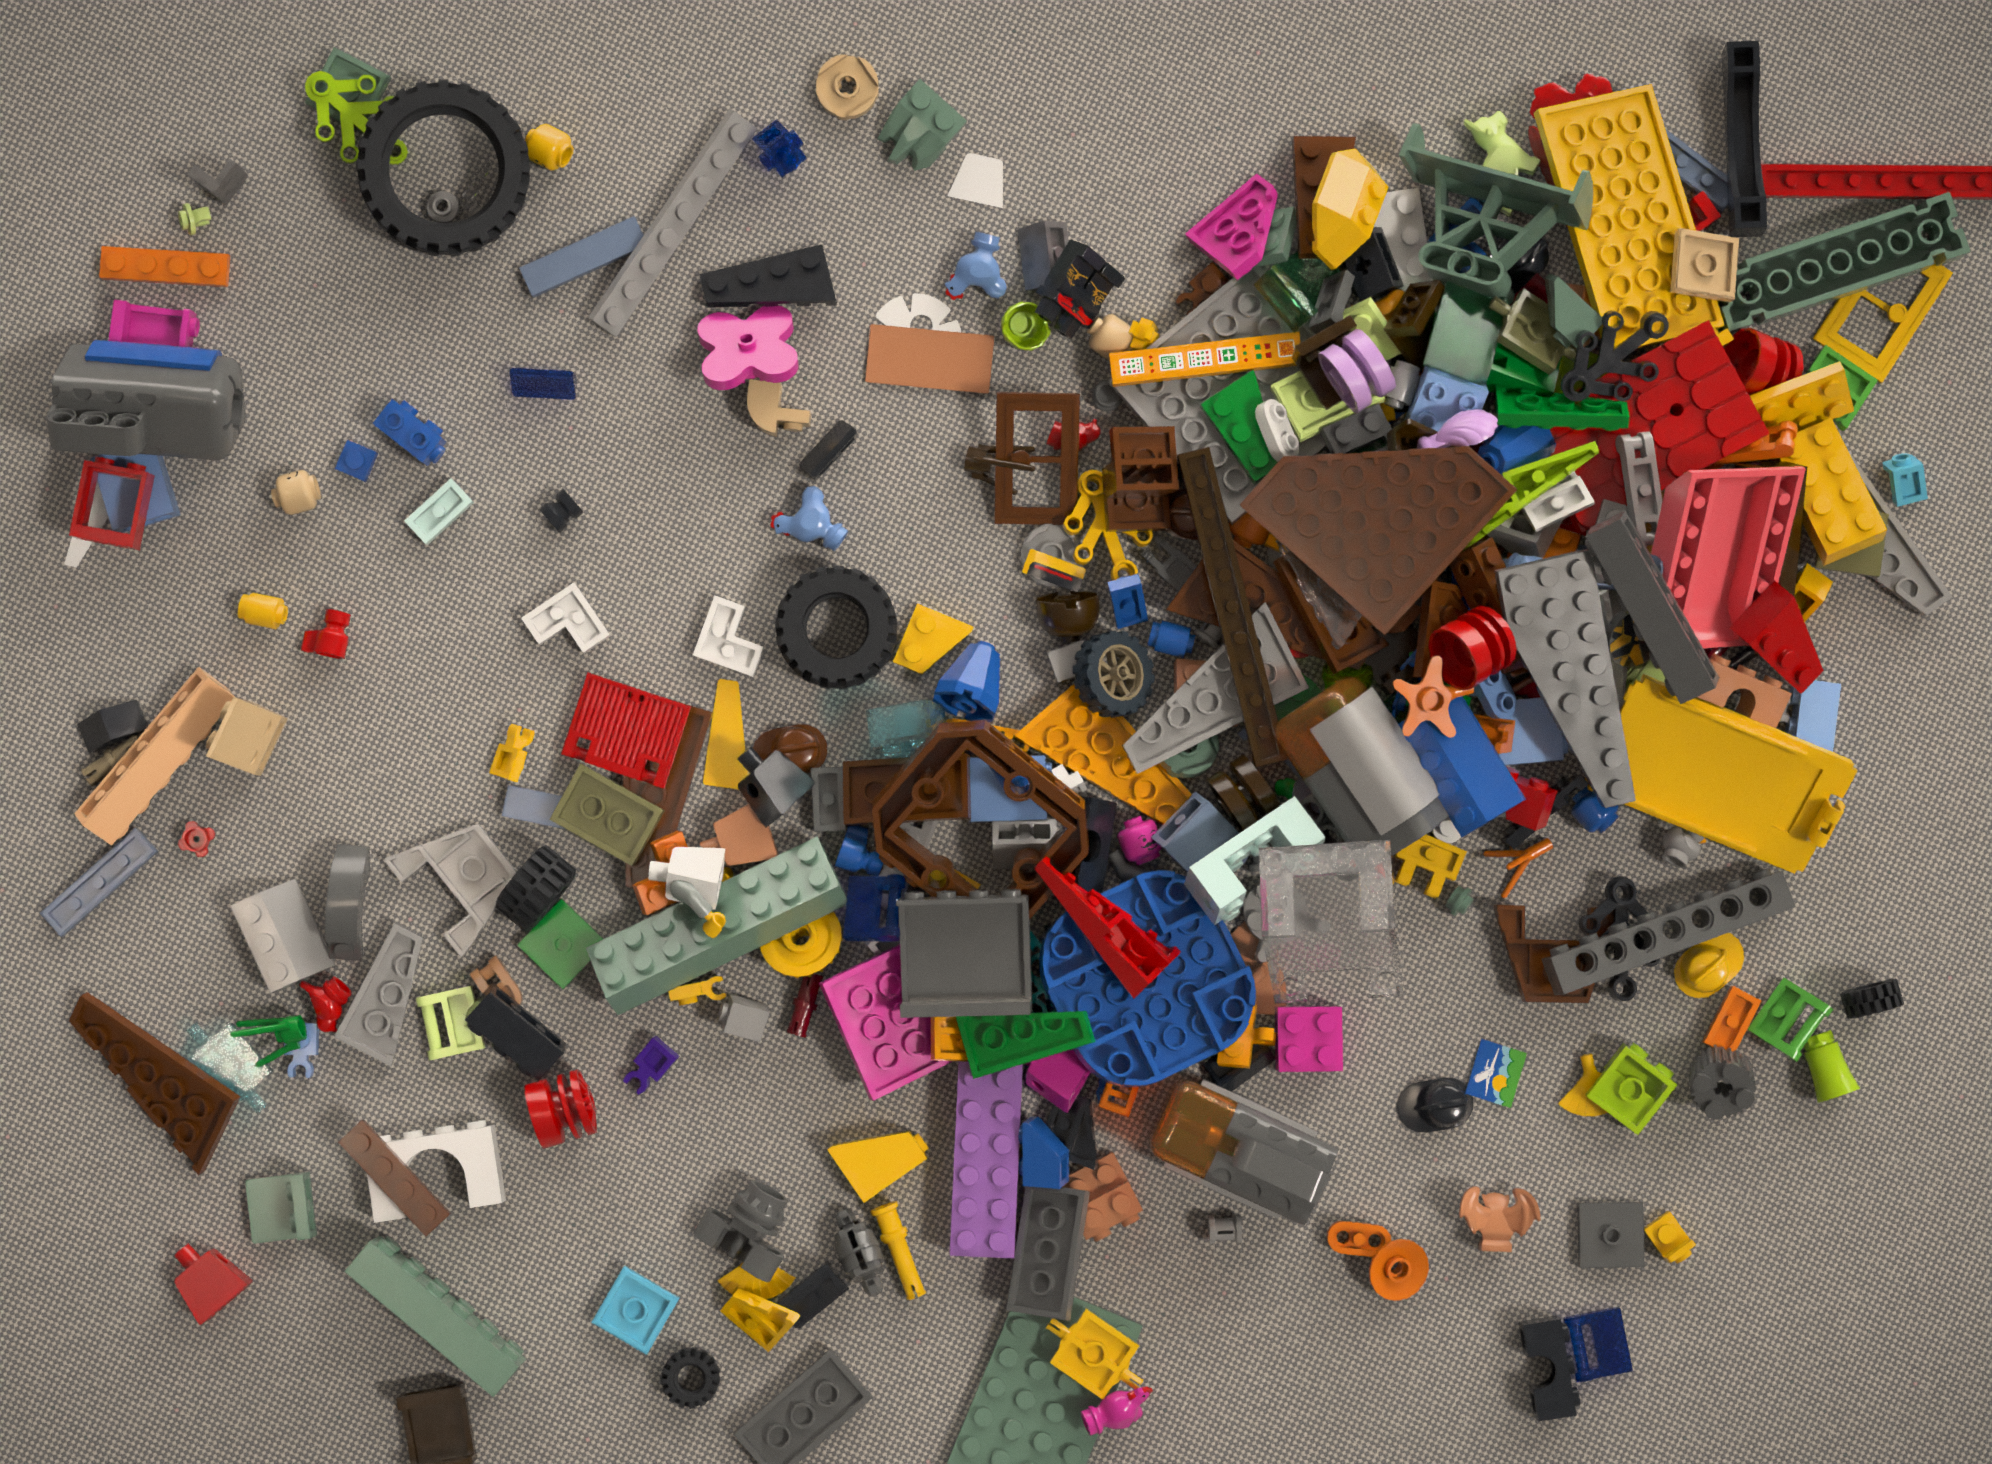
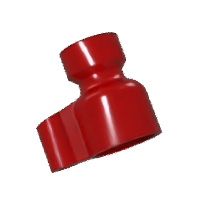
(332, 639)

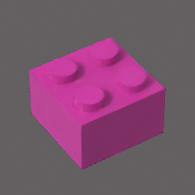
(1308, 1038)

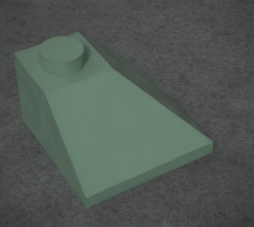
(1569, 312)

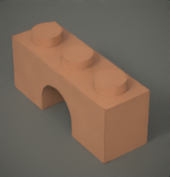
(1759, 698)

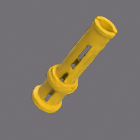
(894, 1235)

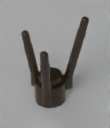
(980, 460)

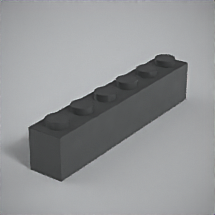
(1652, 607)

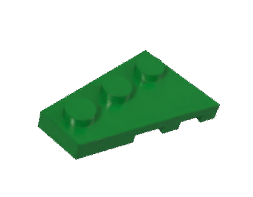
(1235, 421)

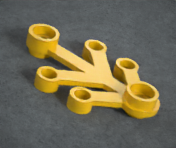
(1098, 526)

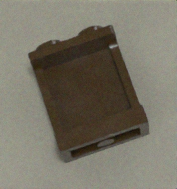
(438, 1425)

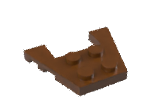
(1526, 956)

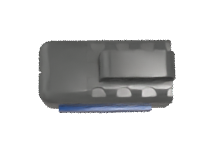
(146, 401)

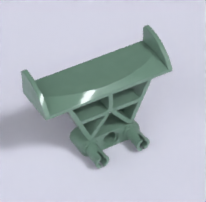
(1497, 189)

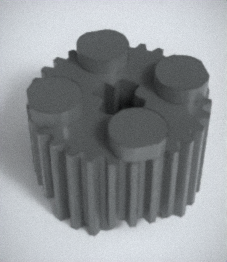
(1724, 1097)

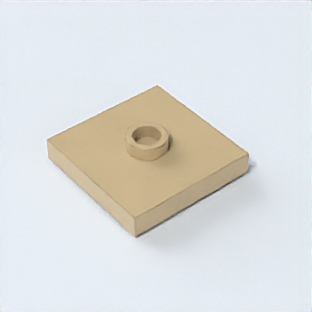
(1704, 265)

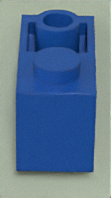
(1044, 1156)

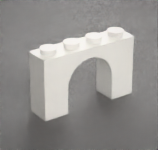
(473, 1147)

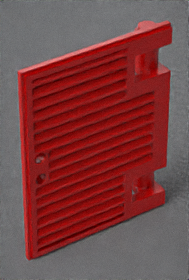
(626, 729)

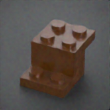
(1140, 478)

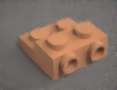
(1109, 1198)

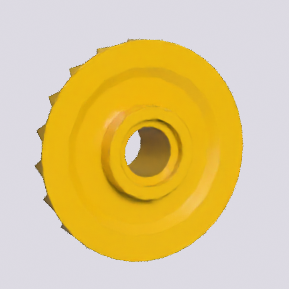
(810, 957)

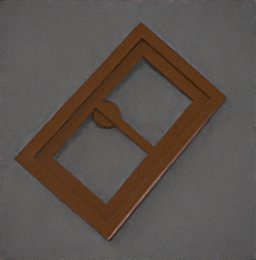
(1034, 401)

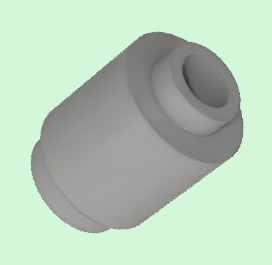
(1406, 384)

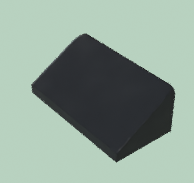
(828, 449)
(1232, 1077)

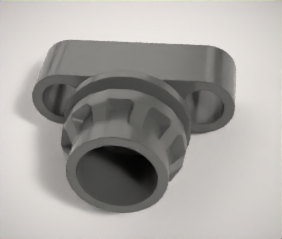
(755, 1213)

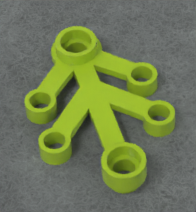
(350, 112)

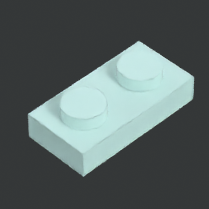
(439, 511)

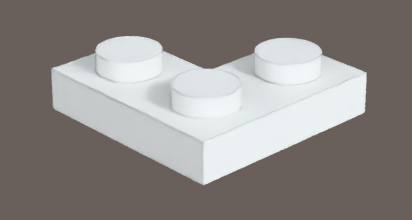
(570, 611)
(718, 639)

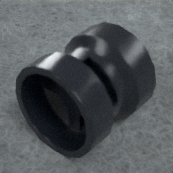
(559, 512)

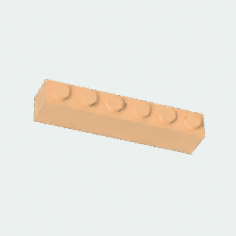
(154, 757)

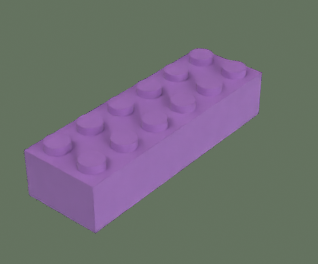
(986, 1163)

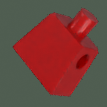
(208, 1282)

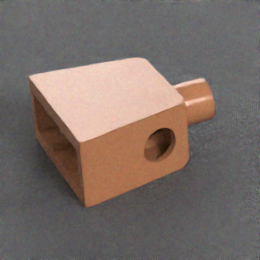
(742, 838)

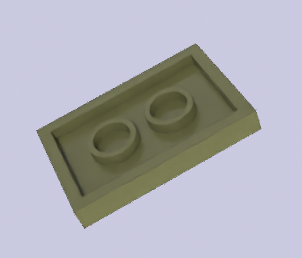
(607, 814)

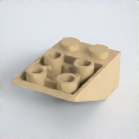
(245, 736)

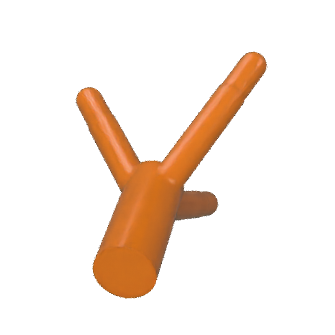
(1523, 859)

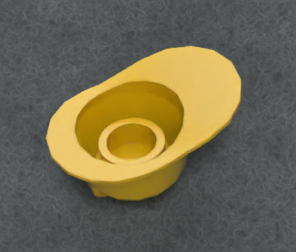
(1709, 966)

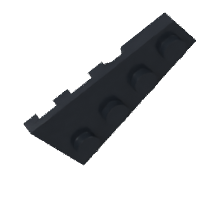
(787, 278)

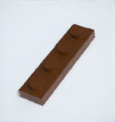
(394, 1177)

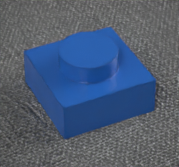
(356, 461)

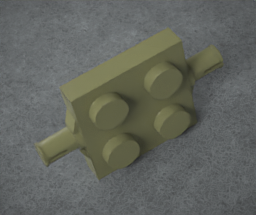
(1528, 331)

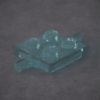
(230, 1062)

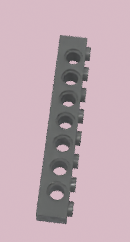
(1772, 899)

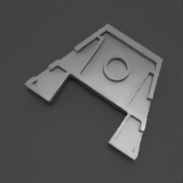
(472, 871)

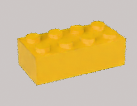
(1836, 501)

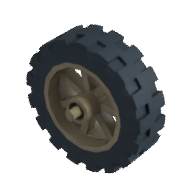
(1094, 673)

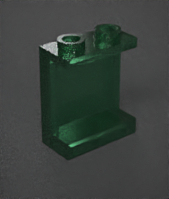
(1294, 288)

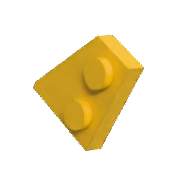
(928, 639)
(759, 1317)

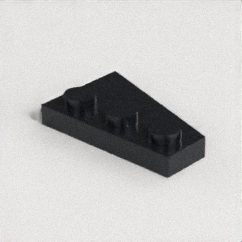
(1517, 833)

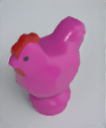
(1116, 1410)

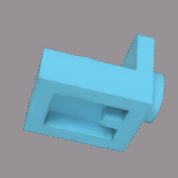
(1906, 479)

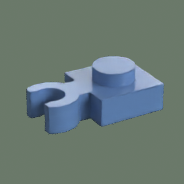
(307, 1047)

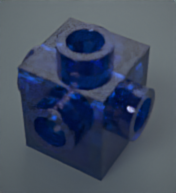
(779, 148)

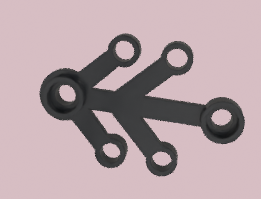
(1610, 359)
(1621, 907)

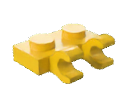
(1431, 855)

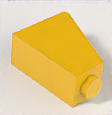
(878, 1160)

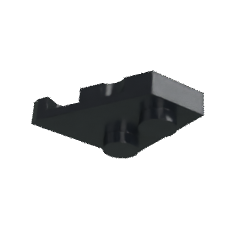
(1076, 1131)

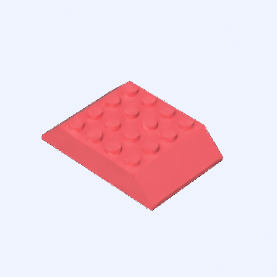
(1725, 542)

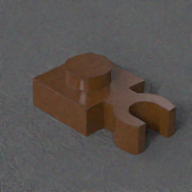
(1203, 286)

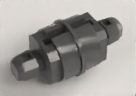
(850, 1255)

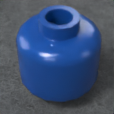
(1590, 812)

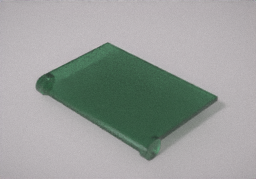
(1464, 334)

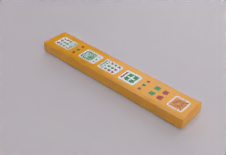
(1203, 359)

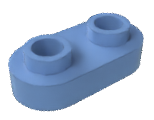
(1496, 696)

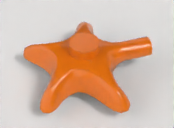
(1429, 700)

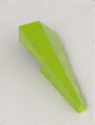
(1535, 479)

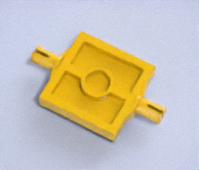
(1094, 1353)

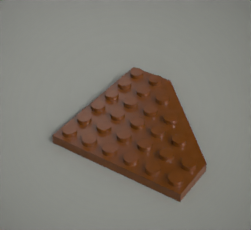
(1379, 519)

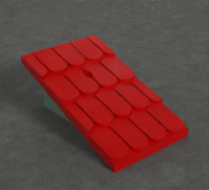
(1691, 409)

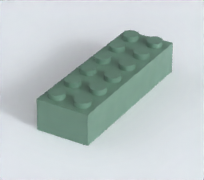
(436, 1314)

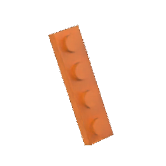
(164, 266)

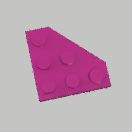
(1237, 228)

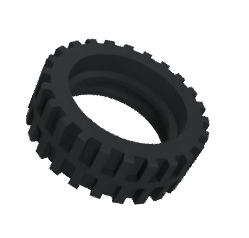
(457, 101)

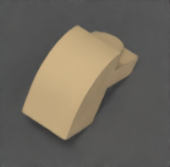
(765, 409)

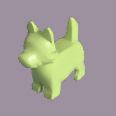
(1501, 149)

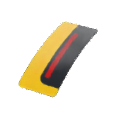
(1054, 570)

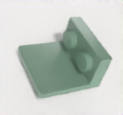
(281, 1208)

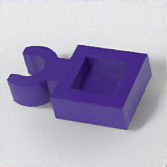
(653, 1062)

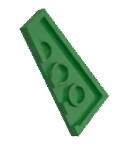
(1546, 412)
(1014, 1040)

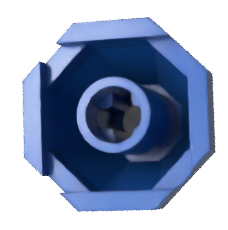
(1516, 447)
(971, 683)

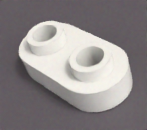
(1276, 429)

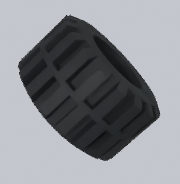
(535, 888)

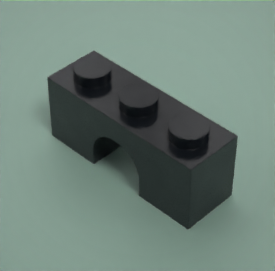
(1100, 822)
(1555, 1396)

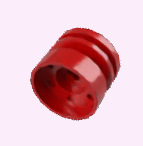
(1763, 359)
(1473, 647)
(562, 1108)

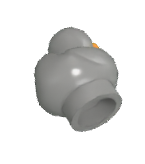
(1681, 846)

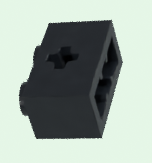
(1381, 275)

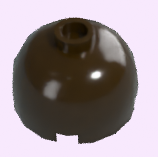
(1068, 614)

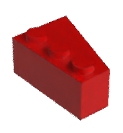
(1780, 636)

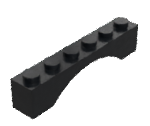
(1743, 160)

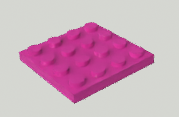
(867, 1012)

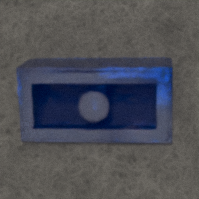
(543, 383)

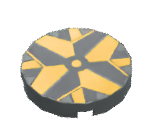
(1624, 644)

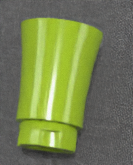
(1828, 1067)

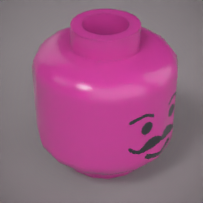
(1137, 840)

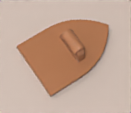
(1247, 946)

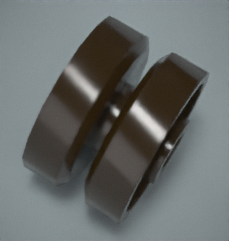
(1240, 797)

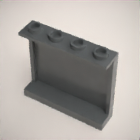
(965, 954)

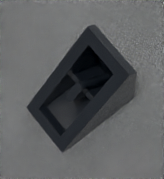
(112, 725)

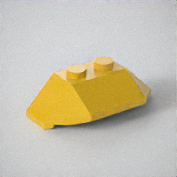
(1345, 206)

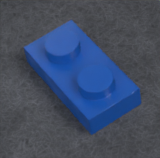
(1127, 601)

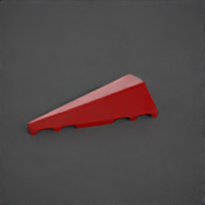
(1126, 948)

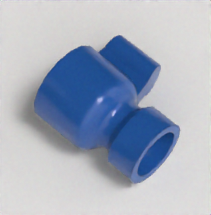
(854, 853)

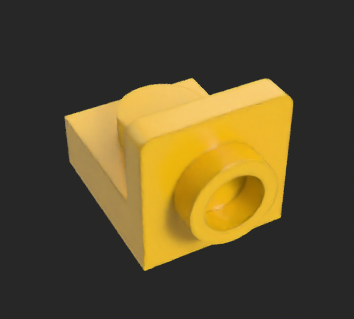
(1669, 1238)

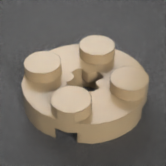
(846, 105)

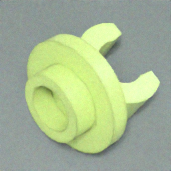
(190, 219)

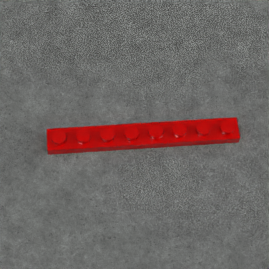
(1876, 181)

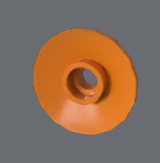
(1406, 1277)

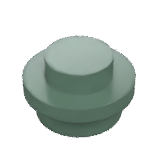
(1459, 901)

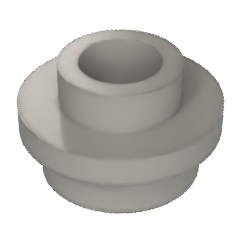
(447, 215)

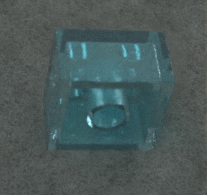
(903, 727)

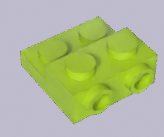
(1632, 1087)

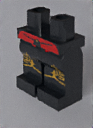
(1076, 288)

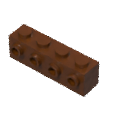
(1477, 580)

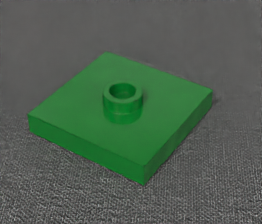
(560, 943)

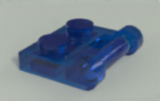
(864, 908)
(1608, 1342)

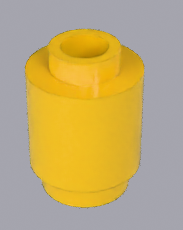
(262, 610)

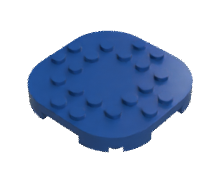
(1181, 1016)

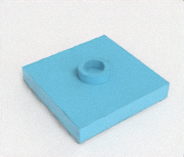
(635, 1310)

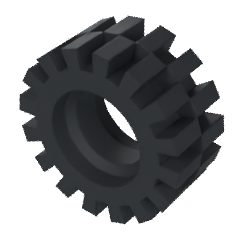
(1872, 998)
(686, 1397)

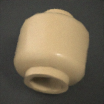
(1109, 335)
(296, 492)

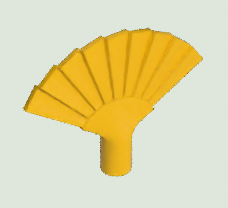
(1576, 1100)
(742, 1279)

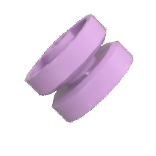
(1357, 370)

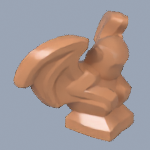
(1496, 1219)

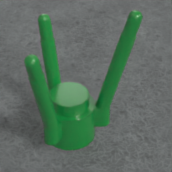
(286, 1030)

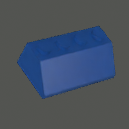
(1466, 769)

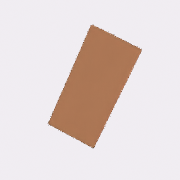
(929, 358)

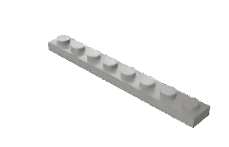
(672, 223)

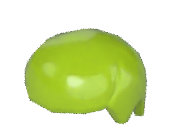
(1023, 327)

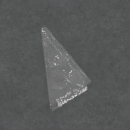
(1329, 607)

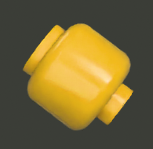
(549, 147)

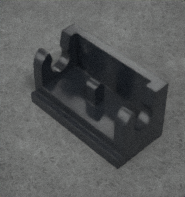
(814, 1293)

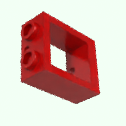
(79, 525)

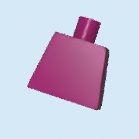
(1058, 1078)

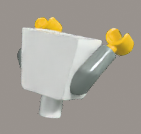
(696, 880)

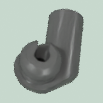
(1125, 870)

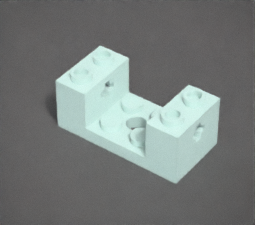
(1212, 877)

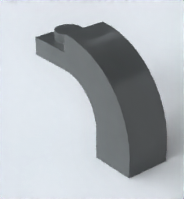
(345, 901)

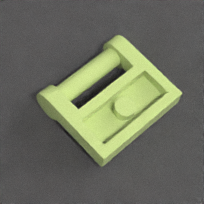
(455, 1007)

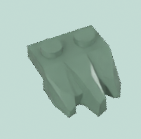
(921, 127)

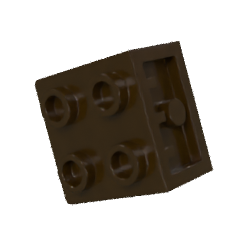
(1413, 319)
(1307, 360)
(1388, 661)

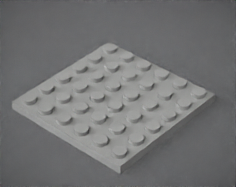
(1228, 314)

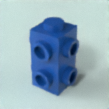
(413, 435)

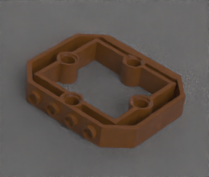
(929, 765)

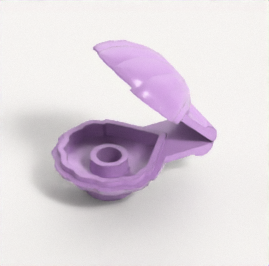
(1462, 429)

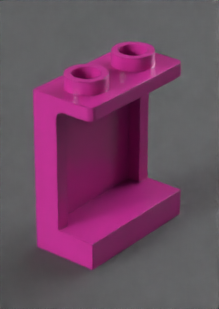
(153, 325)

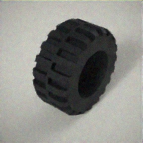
(825, 585)

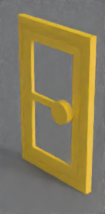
(1897, 313)

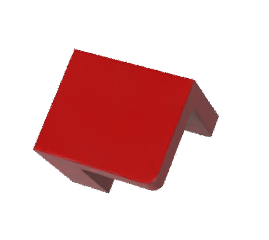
(1702, 211)

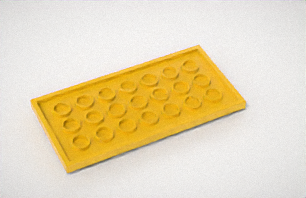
(1634, 208)

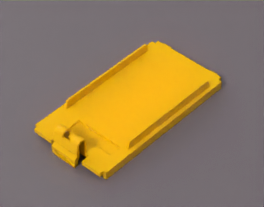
(1731, 776)

